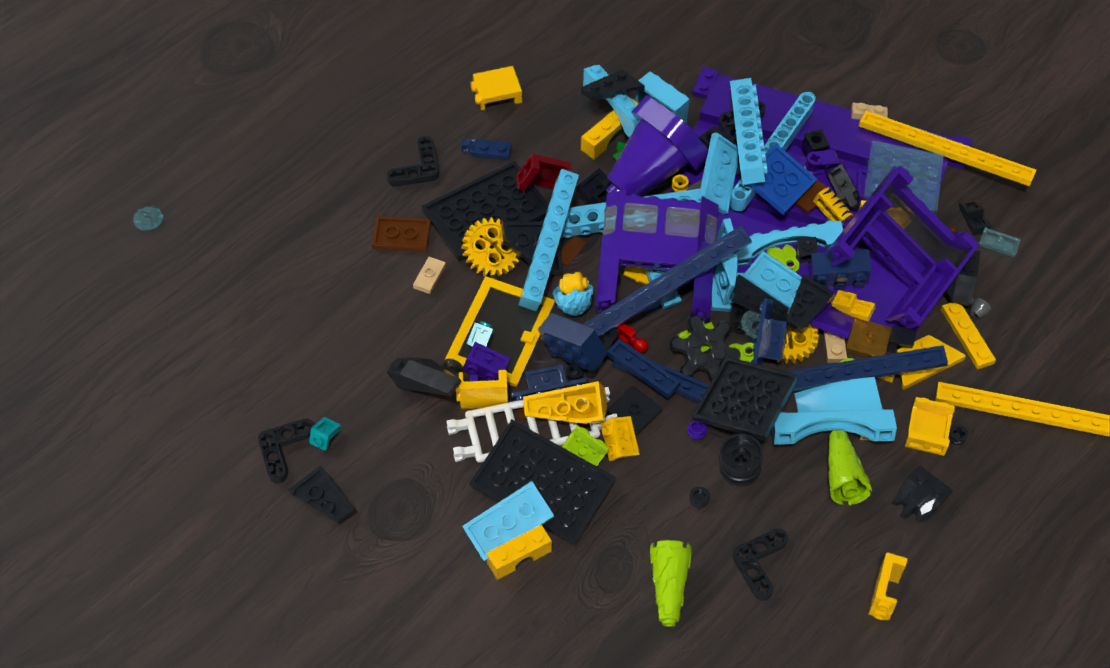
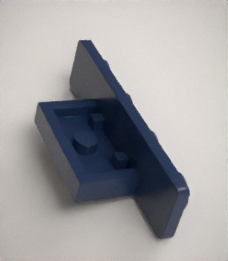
(770, 336)
(546, 380)

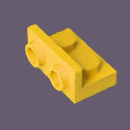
(620, 438)

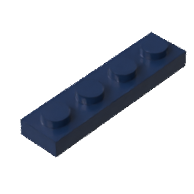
(643, 368)

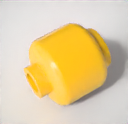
(573, 281)

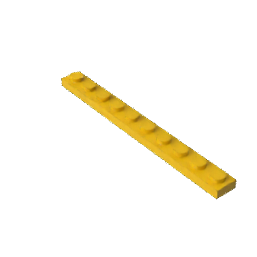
(948, 148)
(1023, 408)

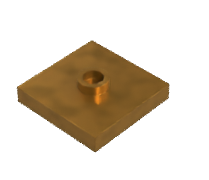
(868, 339)

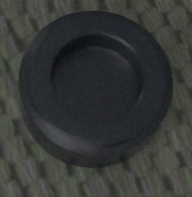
(699, 497)

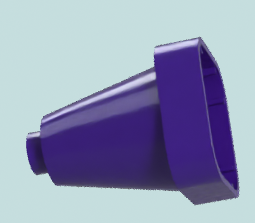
(655, 150)

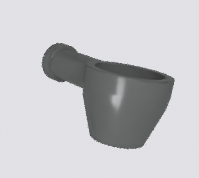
(979, 308)

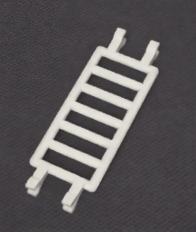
(455, 426)

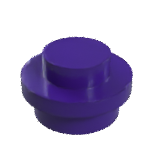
(697, 430)

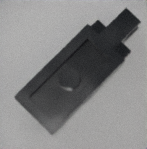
(844, 186)

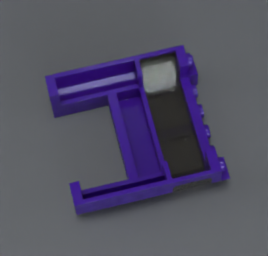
(909, 242)

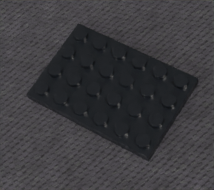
(486, 197)
(564, 480)

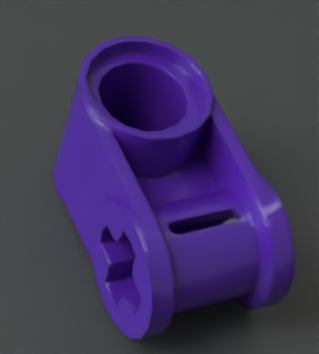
(822, 161)

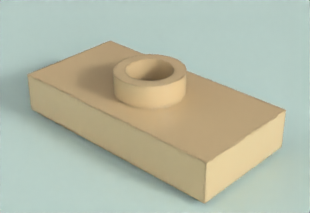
(429, 275)

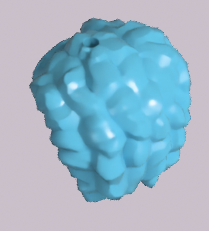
(574, 302)

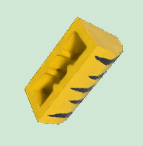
(832, 206)

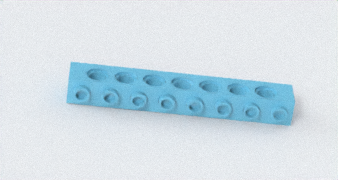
(748, 131)
(586, 213)
(548, 240)

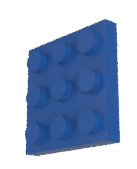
(785, 180)

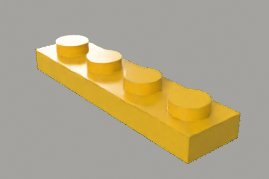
(968, 335)

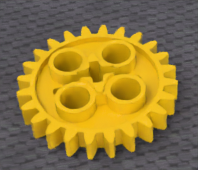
(480, 258)
(800, 350)

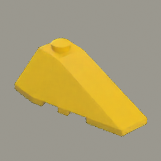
(572, 404)

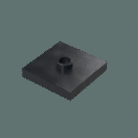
(636, 405)

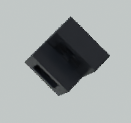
(974, 216)

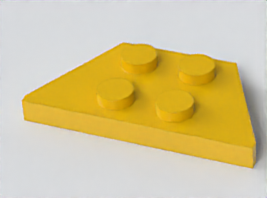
(912, 378)

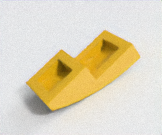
(850, 305)

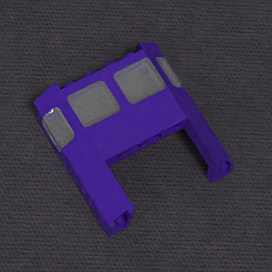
(655, 236)

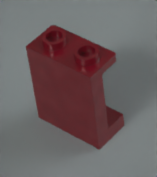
(540, 171)

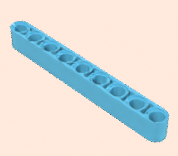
(783, 137)

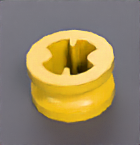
(682, 179)

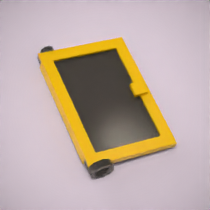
(513, 327)

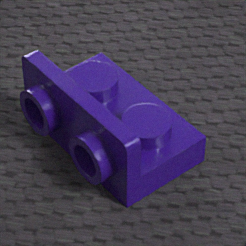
(485, 362)

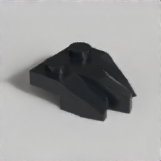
(594, 188)
(921, 495)

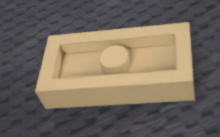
(859, 109)
(834, 347)

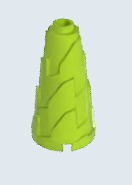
(846, 472)
(670, 573)

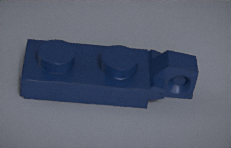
(487, 148)

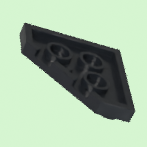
(523, 238)

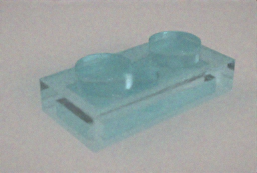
(999, 242)

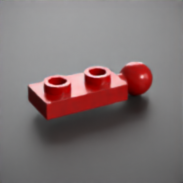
(628, 335)

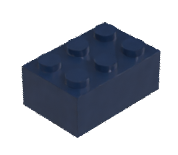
(848, 273)
(572, 342)

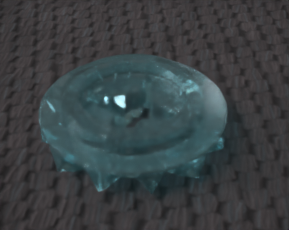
(147, 224)
(747, 321)

